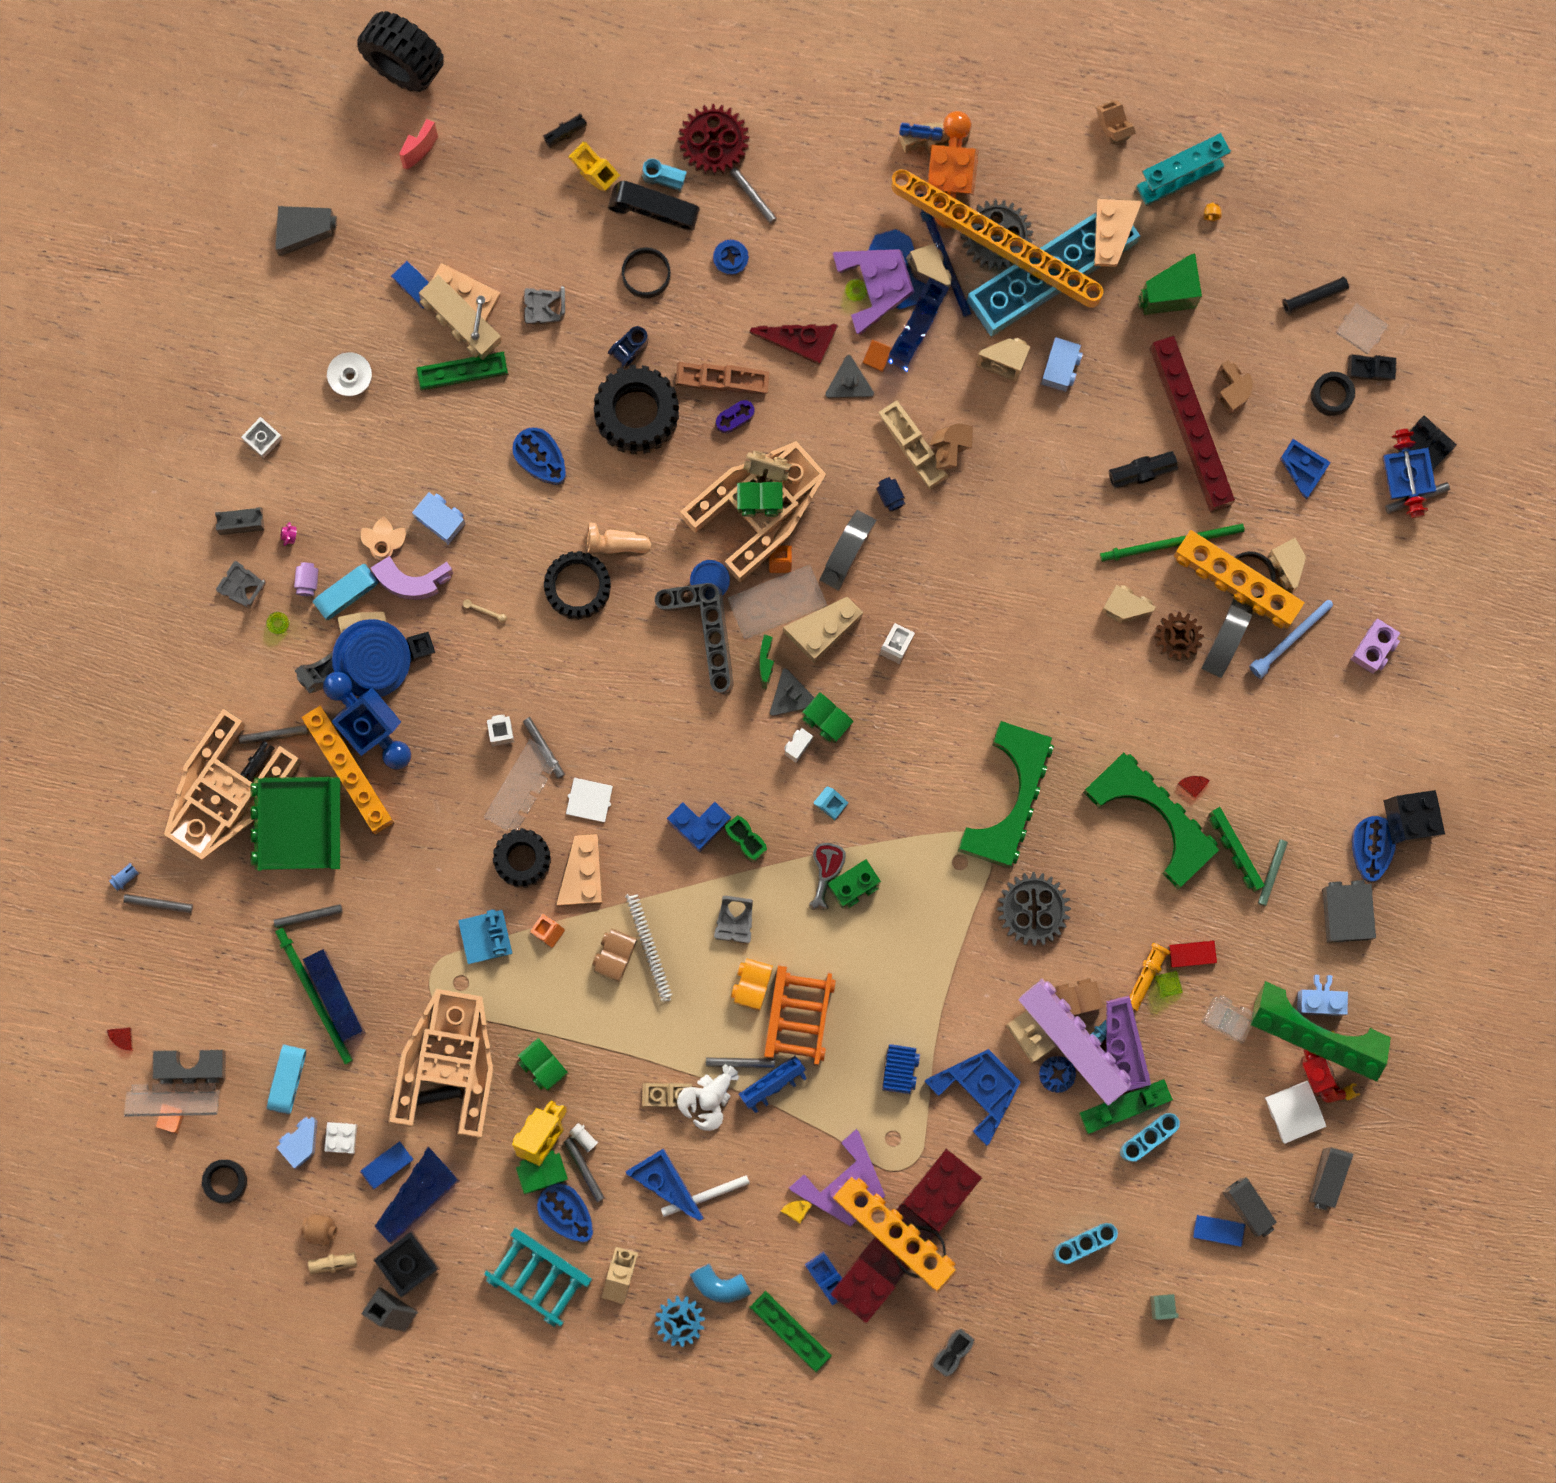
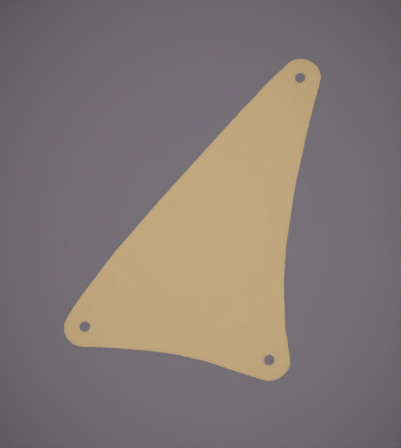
(885, 953)

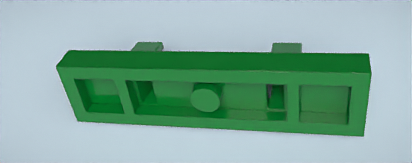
(1125, 1106)

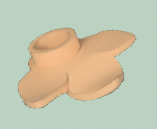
(383, 536)

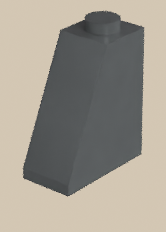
(302, 227)
(1330, 1178)
(1250, 1207)

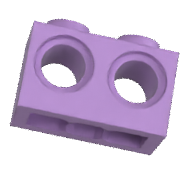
(1372, 644)

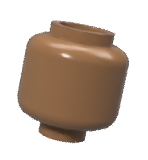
(319, 1229)

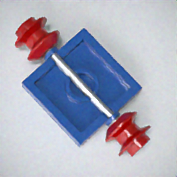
(1409, 473)

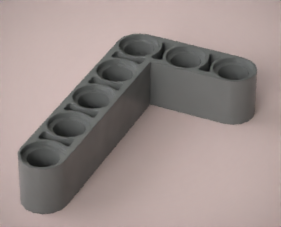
(709, 628)

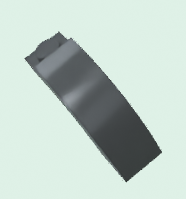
(847, 549)
(1228, 638)
(313, 675)

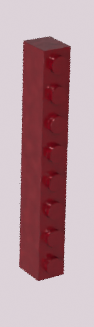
(1192, 424)

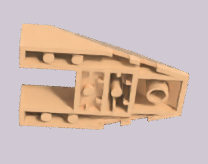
(798, 491)
(213, 798)
(451, 1050)

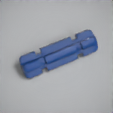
(921, 131)

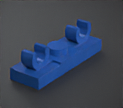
(772, 1083)

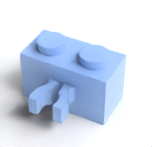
(1322, 1002)

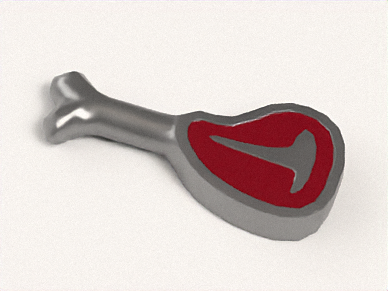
(830, 861)

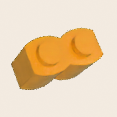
(752, 984)

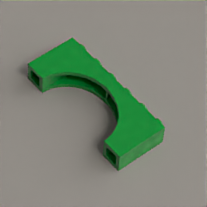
(1028, 755)
(1190, 844)
(1360, 1054)

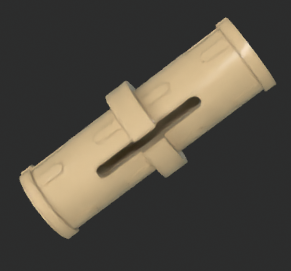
(332, 1263)

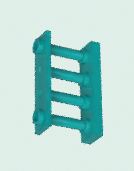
(1183, 169)
(558, 1266)

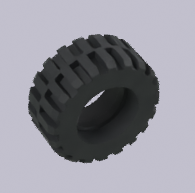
(400, 51)
(630, 381)

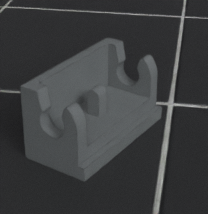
(240, 521)

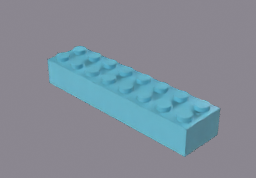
(1019, 292)

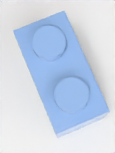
(1061, 363)
(439, 517)

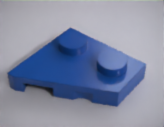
(1304, 466)

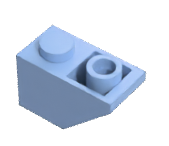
(301, 1144)

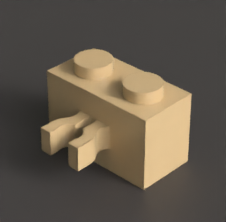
(1030, 1036)

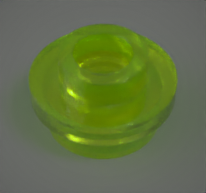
(856, 283)
(277, 616)

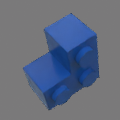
(699, 830)

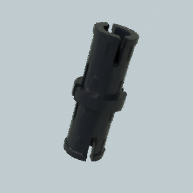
(565, 130)
(257, 761)

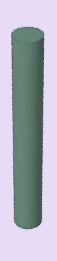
(1272, 873)

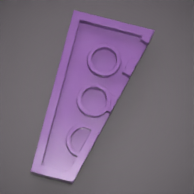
(1124, 1041)

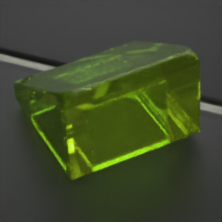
(1168, 984)

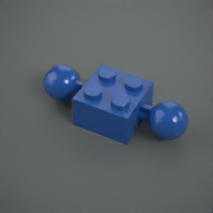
(366, 721)

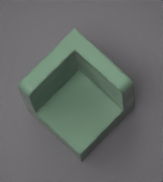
(1163, 1307)

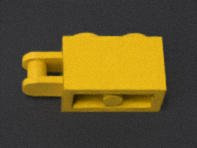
(539, 1133)

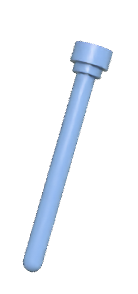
(1261, 666)

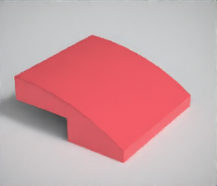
(416, 148)

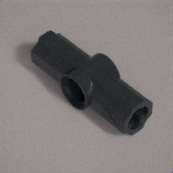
(1143, 470)

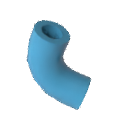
(718, 1289)

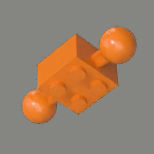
(951, 166)

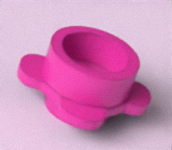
(288, 534)

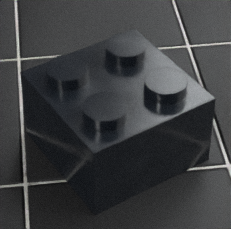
(1414, 817)
(406, 1264)

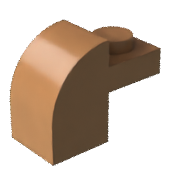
(1114, 122)
(1238, 390)
(949, 442)

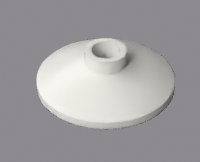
(345, 364)

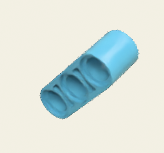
(345, 591)
(286, 1079)
(1160, 1135)
(1096, 1243)

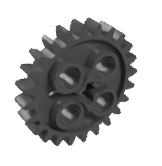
(1010, 220)
(1054, 909)

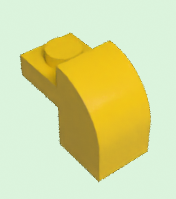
(593, 168)

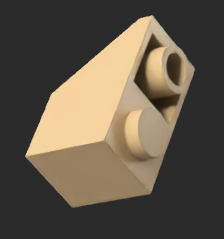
(928, 263)
(1289, 562)
(1126, 606)
(619, 1275)

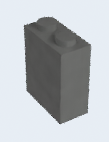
(1349, 912)

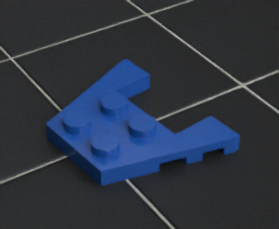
(986, 1082)

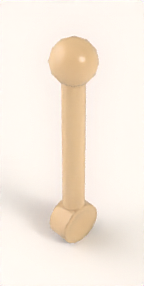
(468, 604)

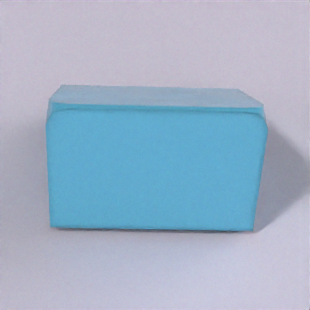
(831, 802)

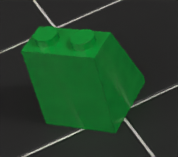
(1172, 289)

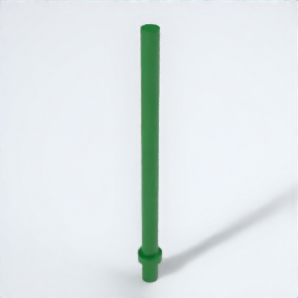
(1117, 553)
(286, 944)

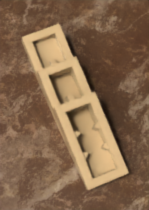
(912, 444)

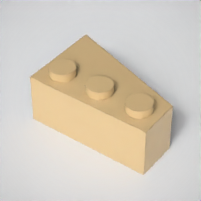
(823, 628)

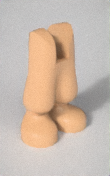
(616, 541)

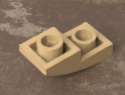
(661, 1094)

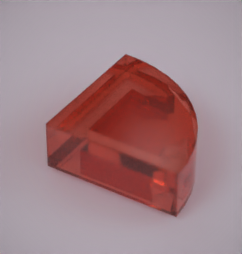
(1193, 784)
(121, 1038)

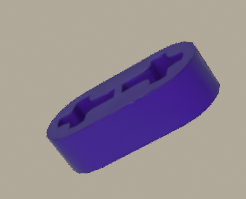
(732, 412)

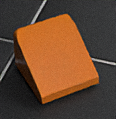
(877, 355)
(781, 560)
(547, 930)
(170, 1123)

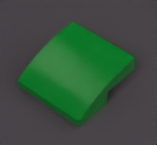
(766, 665)

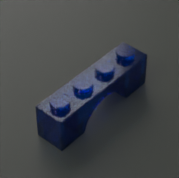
(918, 324)
(334, 996)

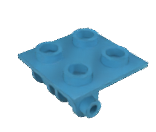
(485, 936)

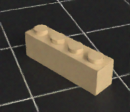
(459, 316)

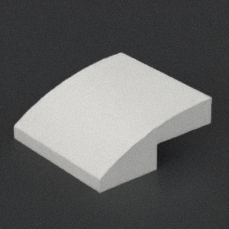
(1295, 1112)

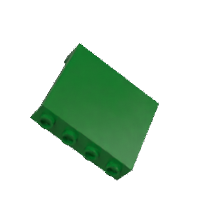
(295, 823)

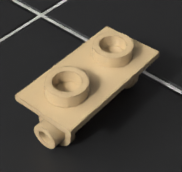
(776, 466)

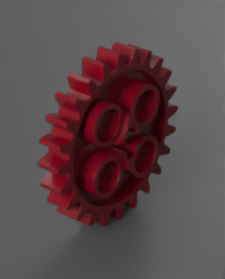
(699, 127)

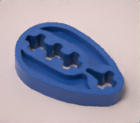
(546, 446)
(1361, 842)
(572, 1201)

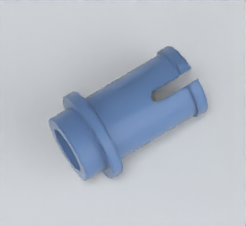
(123, 877)

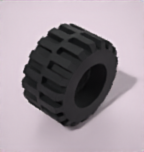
(507, 844)

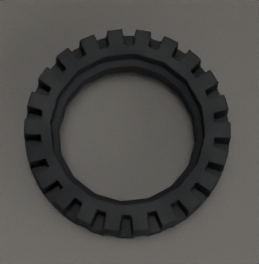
(577, 611)

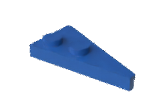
(662, 1178)

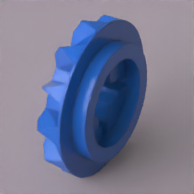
(735, 248)
(1046, 1072)

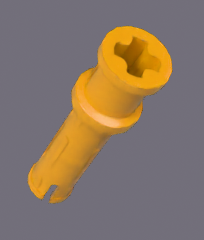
(1151, 967)

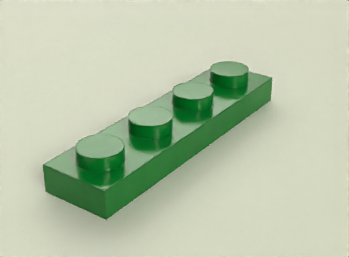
(1240, 858)

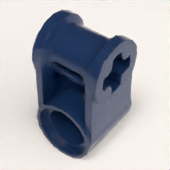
(626, 350)

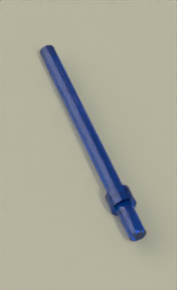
(929, 220)

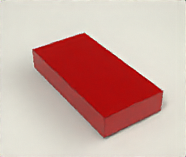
(1192, 954)

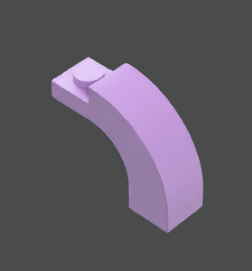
(410, 587)

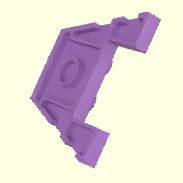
(884, 278)
(860, 1169)

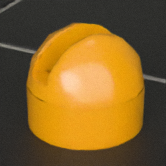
(1212, 212)

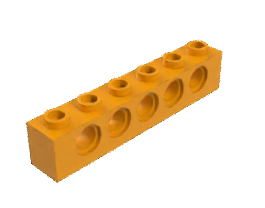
(1251, 579)
(347, 770)
(934, 1278)

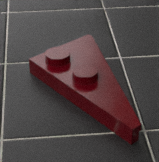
(806, 341)

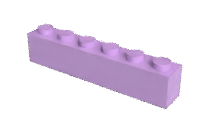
(1075, 1041)

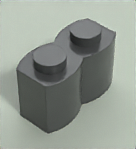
(948, 1358)

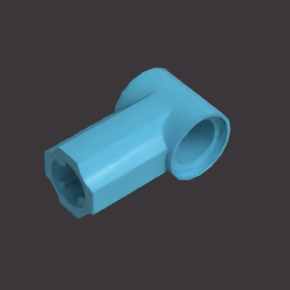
(666, 175)

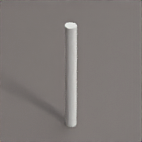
(709, 1194)

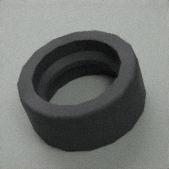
(1340, 378)
(212, 1168)

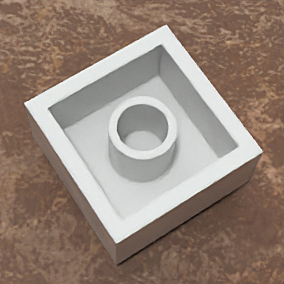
(262, 437)
(800, 742)
(341, 1137)

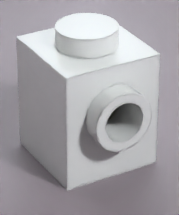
(500, 730)

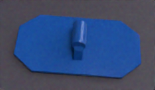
(897, 240)

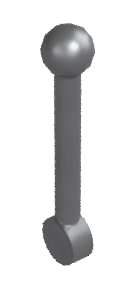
(480, 301)

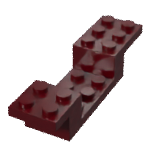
(928, 1204)

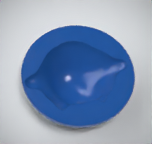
(372, 656)

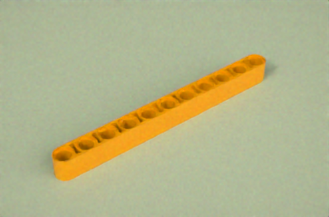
(1001, 248)

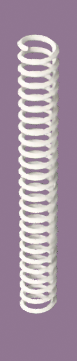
(650, 958)

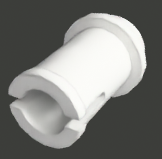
(583, 1137)

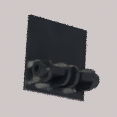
(1430, 436)

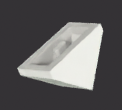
(896, 643)

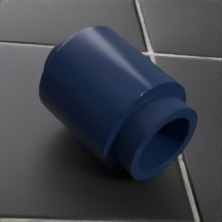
(891, 494)

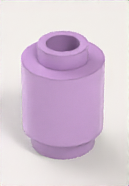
(306, 579)

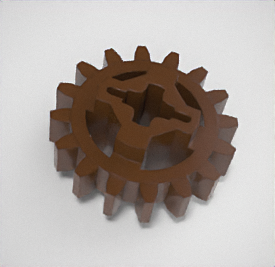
(1184, 642)

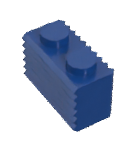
(899, 1069)

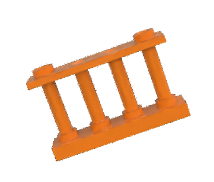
(778, 1024)

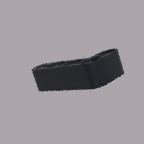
(653, 204)

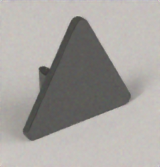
(849, 382)
(790, 695)

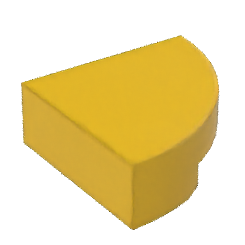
(796, 1210)

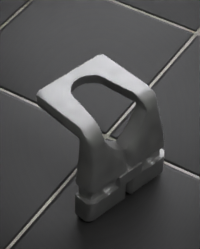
(537, 305)
(235, 584)
(732, 927)

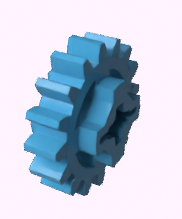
(664, 1316)

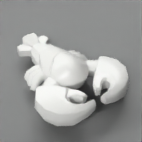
(709, 1098)

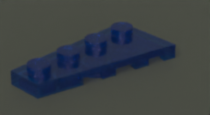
(423, 1188)

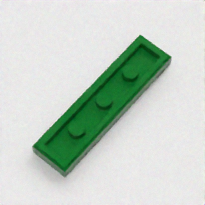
(462, 371)
(790, 1331)

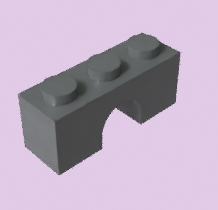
(209, 1067)

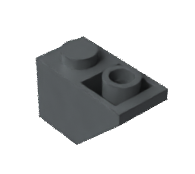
(389, 1311)

